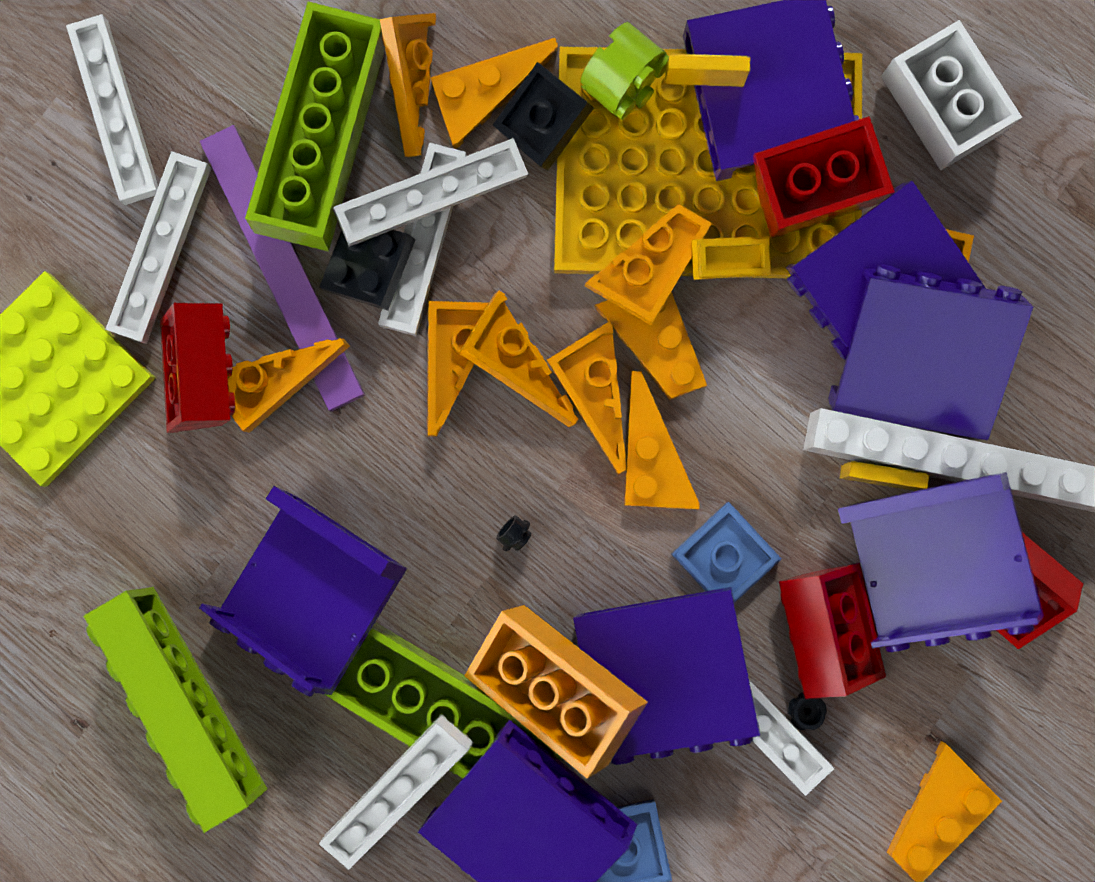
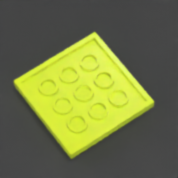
(59, 379)

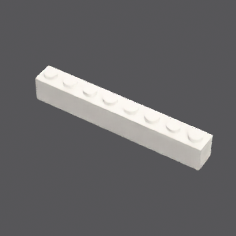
(949, 457)

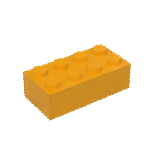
(555, 690)

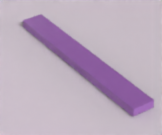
(281, 268)

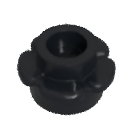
(514, 533)
(813, 719)

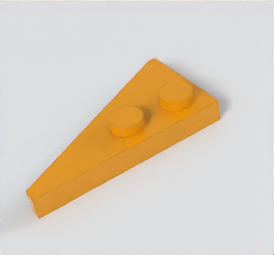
(409, 72)
(474, 91)
(507, 354)
(446, 368)
(274, 378)
(590, 380)
(652, 463)

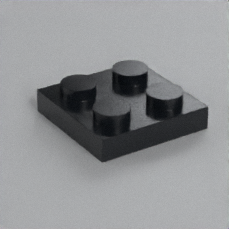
(543, 116)
(368, 269)

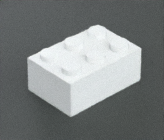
(950, 95)

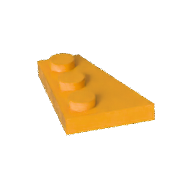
(651, 267)
(660, 347)
(942, 816)

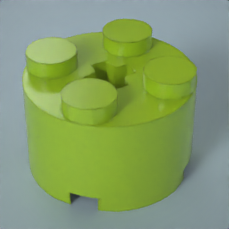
(624, 71)

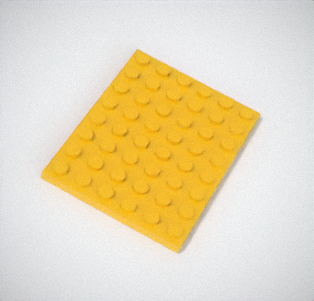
(634, 170)

